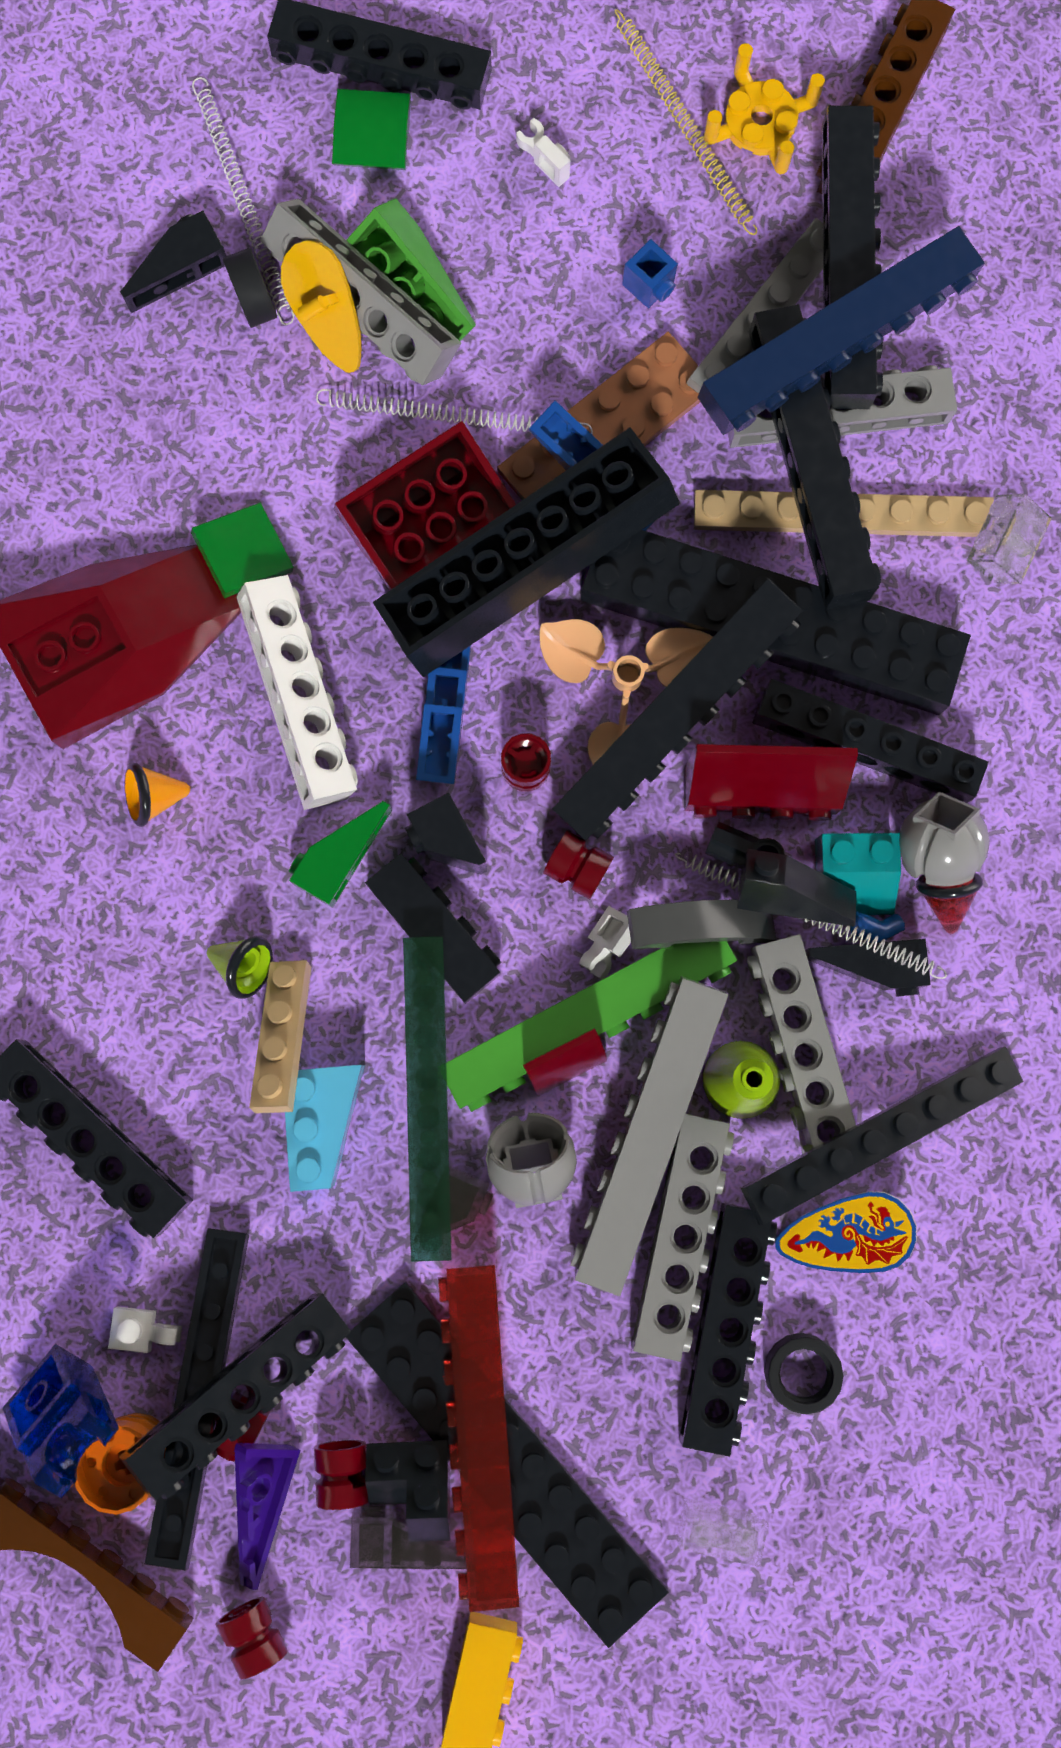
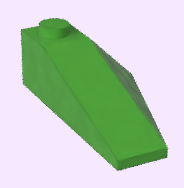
(404, 255)

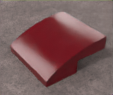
(566, 1062)

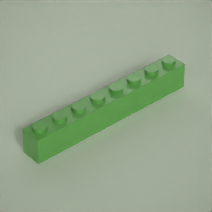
(599, 1006)

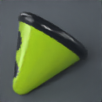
(230, 959)

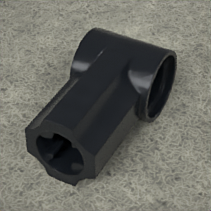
(732, 844)

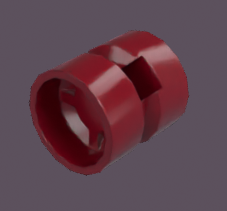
(525, 762)
(578, 864)
(341, 1474)
(254, 1642)

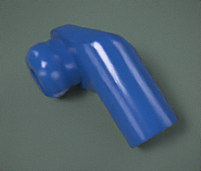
(883, 929)

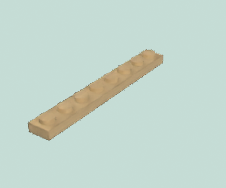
(878, 513)

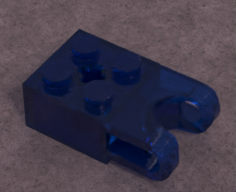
(58, 1418)

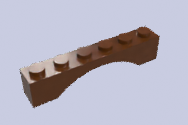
(146, 1618)

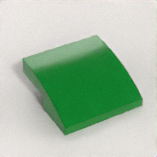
(371, 129)

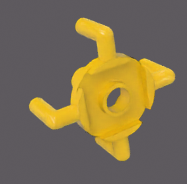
(765, 97)

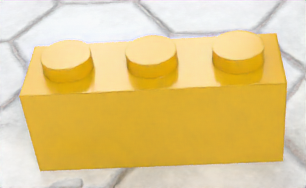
(482, 1683)

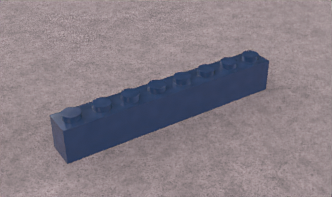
(840, 331)

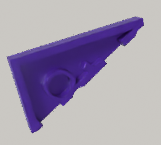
(262, 1485)

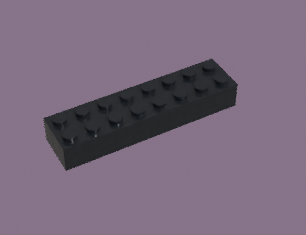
(527, 552)

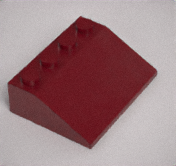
(424, 505)
(768, 780)

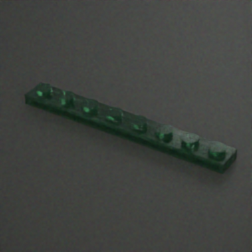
(427, 1099)

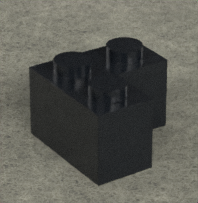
(414, 1476)

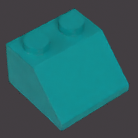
(865, 864)

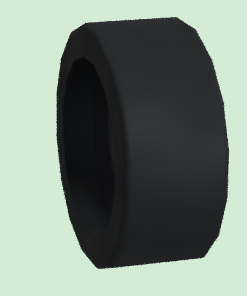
(250, 287)
(834, 1377)

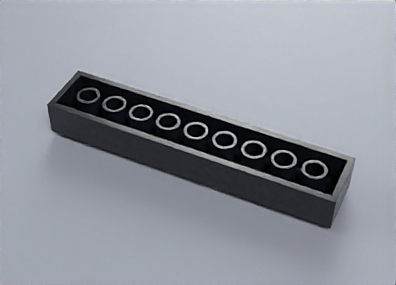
(848, 644)

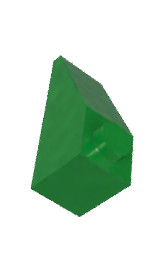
(334, 859)

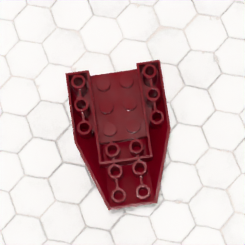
(111, 636)

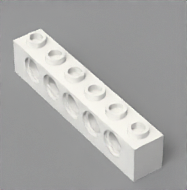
(314, 784)

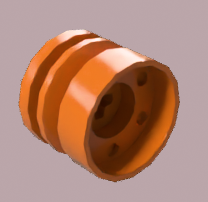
(102, 1475)

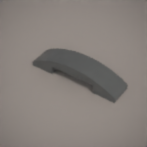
(697, 922)

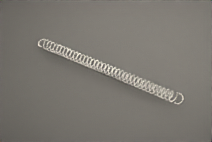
(239, 204)
(432, 414)
(840, 926)

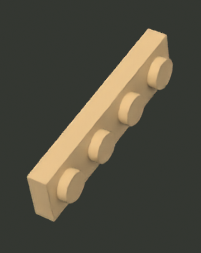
(280, 1037)

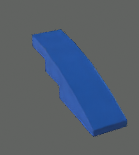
(565, 437)
(443, 720)

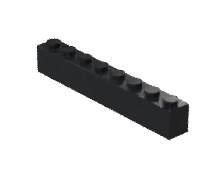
(850, 236)
(820, 481)
(678, 709)

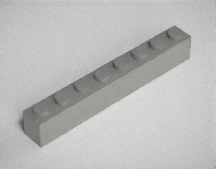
(649, 1136)

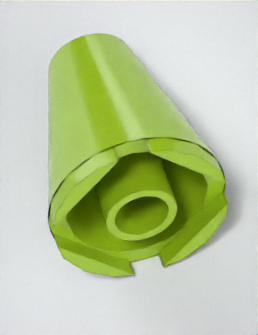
(726, 1079)

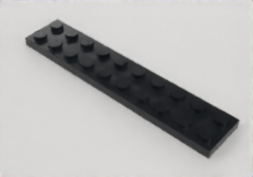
(550, 1509)

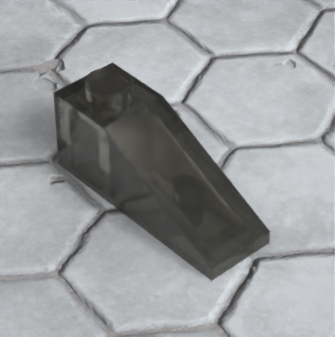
(383, 1542)

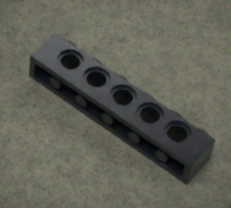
(367, 39)
(878, 742)
(167, 1198)
(698, 1429)
(146, 1456)

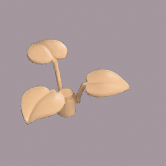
(576, 645)

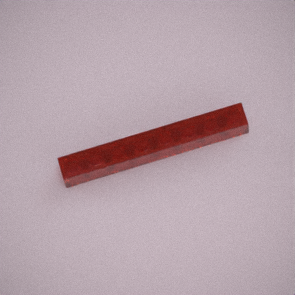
(481, 1439)

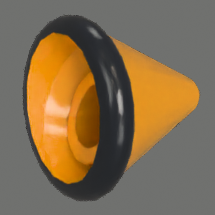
(150, 793)

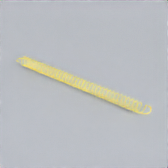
(730, 183)

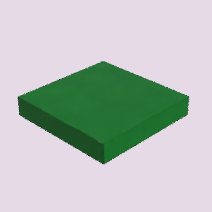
(241, 549)

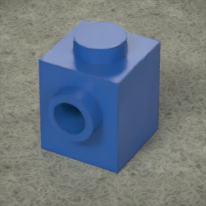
(650, 274)

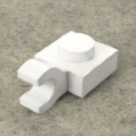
(548, 156)
(609, 937)
(136, 1330)

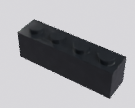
(425, 914)

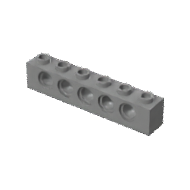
(434, 344)
(929, 383)
(790, 956)
(674, 1339)

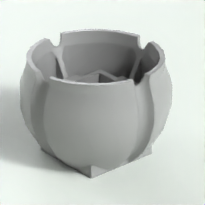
(944, 841)
(527, 1147)

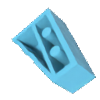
(320, 1125)

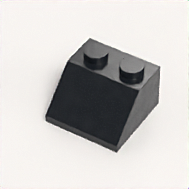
(444, 835)

